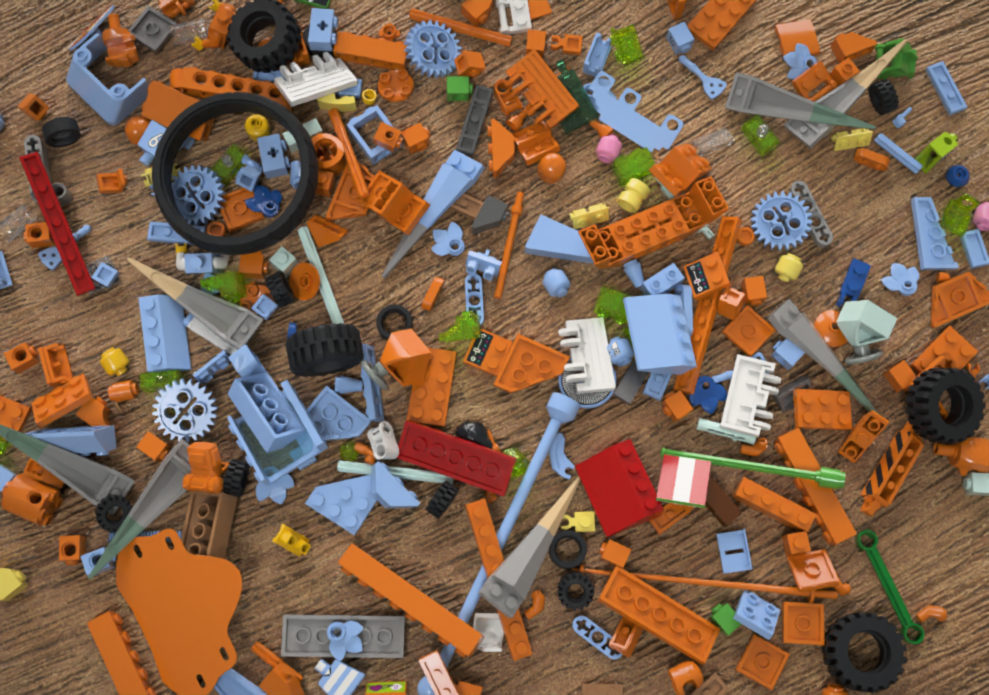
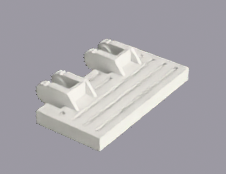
(313, 83)
(590, 356)
(746, 394)

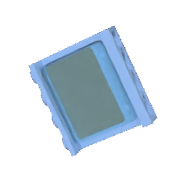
(279, 463)

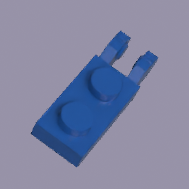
(853, 281)

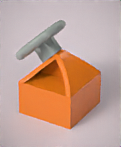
(403, 358)

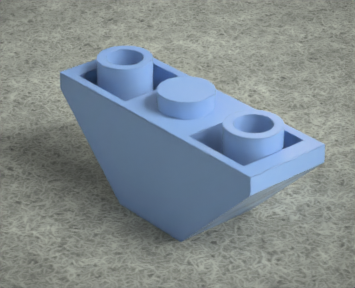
(390, 489)

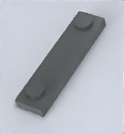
(474, 120)

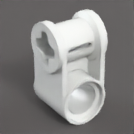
(383, 442)

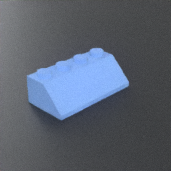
(164, 334)
(266, 411)
(79, 439)

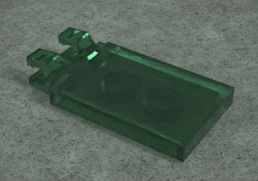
(586, 112)

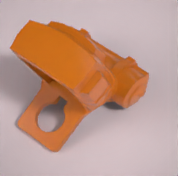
(205, 468)

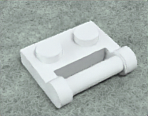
(520, 16)

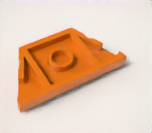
(345, 200)
(956, 298)

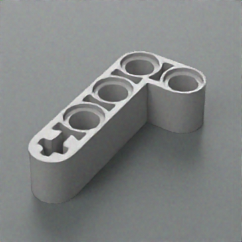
(34, 142)

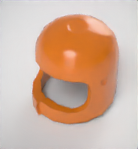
(551, 168)
(683, 674)

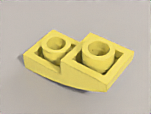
(343, 104)

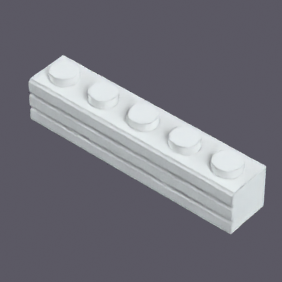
(200, 329)

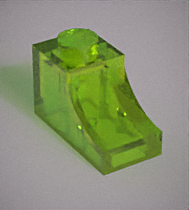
(229, 284)
(465, 328)

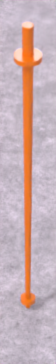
(726, 584)

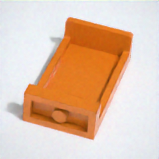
(166, 103)

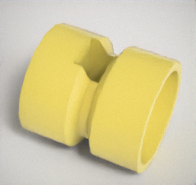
(634, 194)

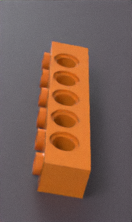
(192, 75)

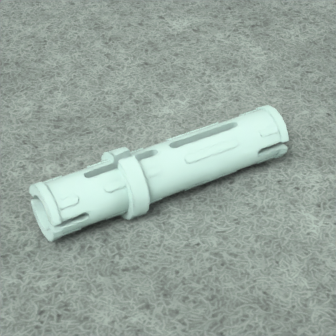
(714, 428)

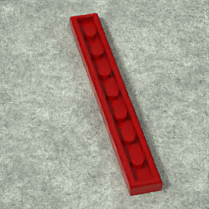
(57, 223)

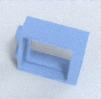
(378, 152)

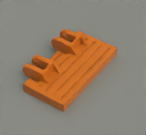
(543, 89)

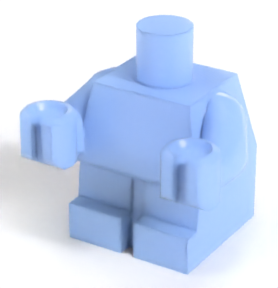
(249, 176)

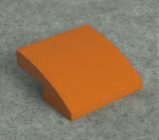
(797, 32)
(535, 142)

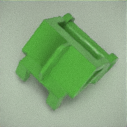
(902, 64)

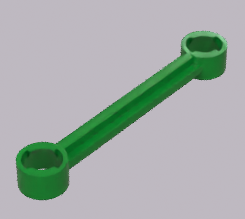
(889, 587)

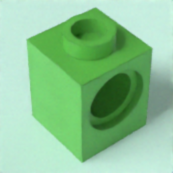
(459, 88)
(723, 618)

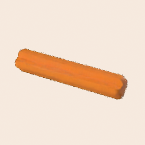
(270, 658)

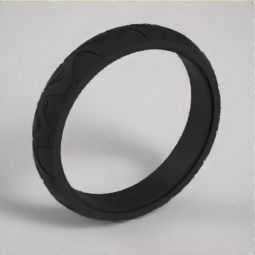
(190, 120)

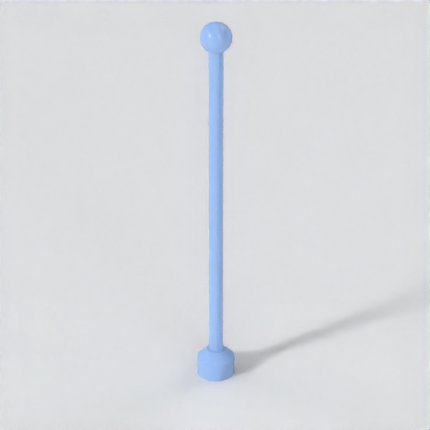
(561, 410)

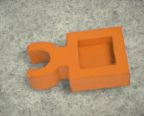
(570, 44)

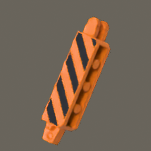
(891, 470)

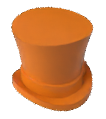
(329, 153)

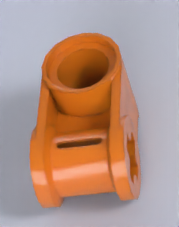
(506, 100)

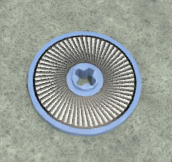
(586, 400)

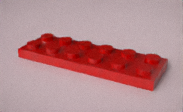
(456, 457)

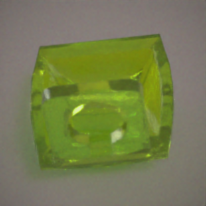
(957, 216)

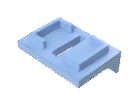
(206, 373)
(733, 541)

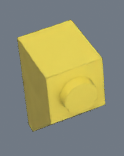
(11, 583)

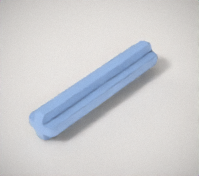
(898, 153)

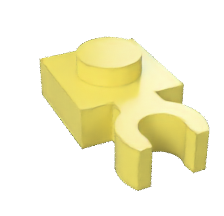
(582, 522)

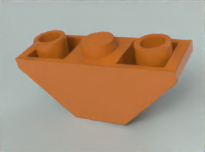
(500, 147)
(862, 435)

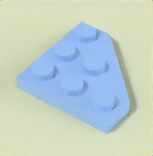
(336, 417)
(344, 502)

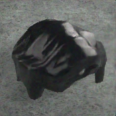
(474, 432)

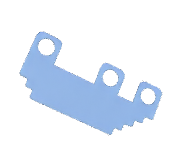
(625, 120)

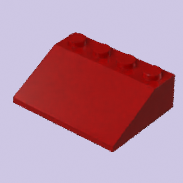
(619, 488)

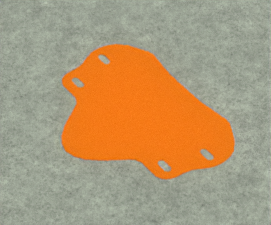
(181, 608)

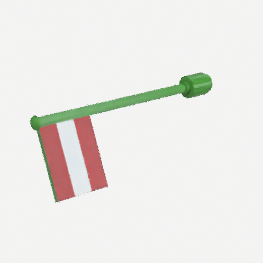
(686, 476)

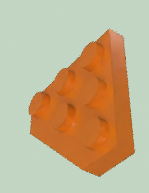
(529, 365)

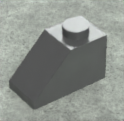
(490, 215)

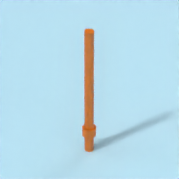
(516, 211)

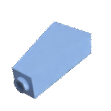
(556, 241)

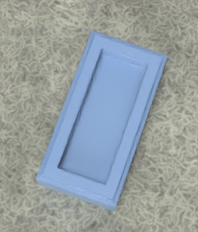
(975, 249)

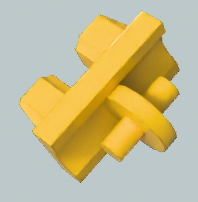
(292, 541)

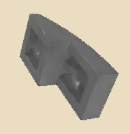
(630, 384)

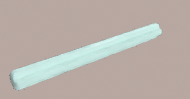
(324, 287)
(401, 473)

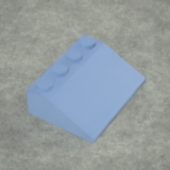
(659, 334)

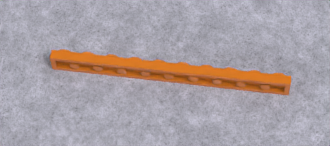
(707, 306)

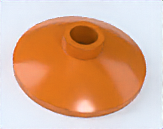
(304, 281)
(824, 323)

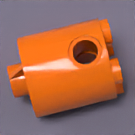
(31, 499)

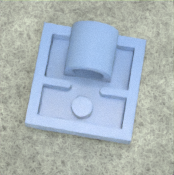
(756, 614)

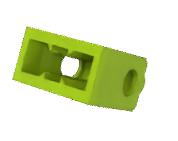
(942, 146)

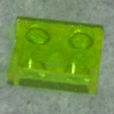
(627, 45)

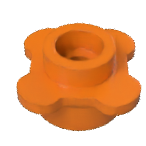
(389, 27)

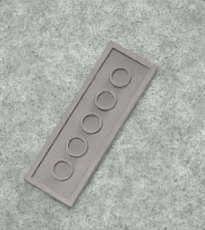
(308, 635)

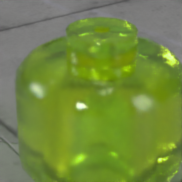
(348, 452)

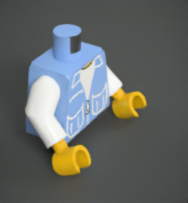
(200, 262)

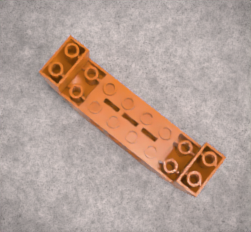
(654, 227)

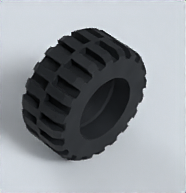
(247, 24)
(324, 350)
(965, 405)
(890, 652)

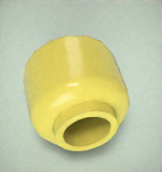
(788, 267)

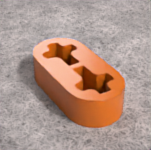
(871, 159)
(433, 294)

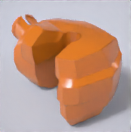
(119, 44)
(967, 455)

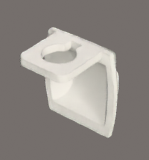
(491, 628)

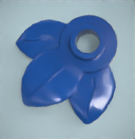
(263, 199)
(708, 397)

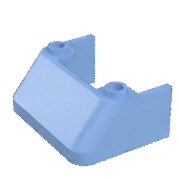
(110, 104)

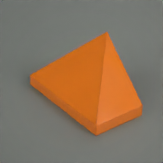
(325, 231)

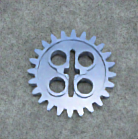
(432, 49)
(208, 185)
(796, 214)
(171, 398)

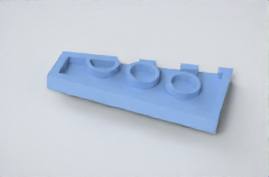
(930, 237)

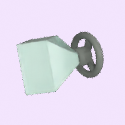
(862, 325)

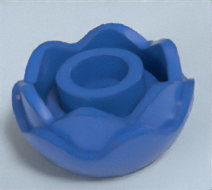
(955, 180)

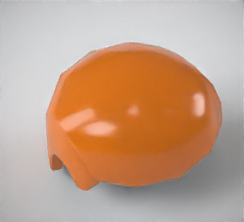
(135, 128)

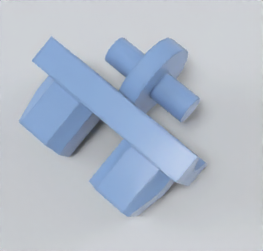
(483, 263)

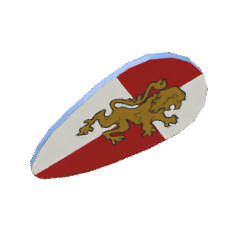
(91, 29)

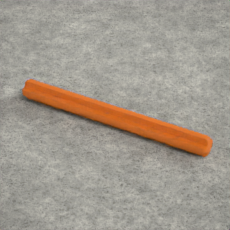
(461, 27)
(349, 155)

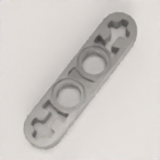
(816, 213)

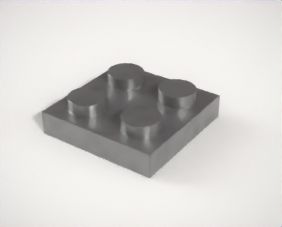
(152, 29)

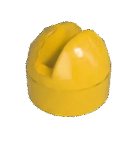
(369, 97)

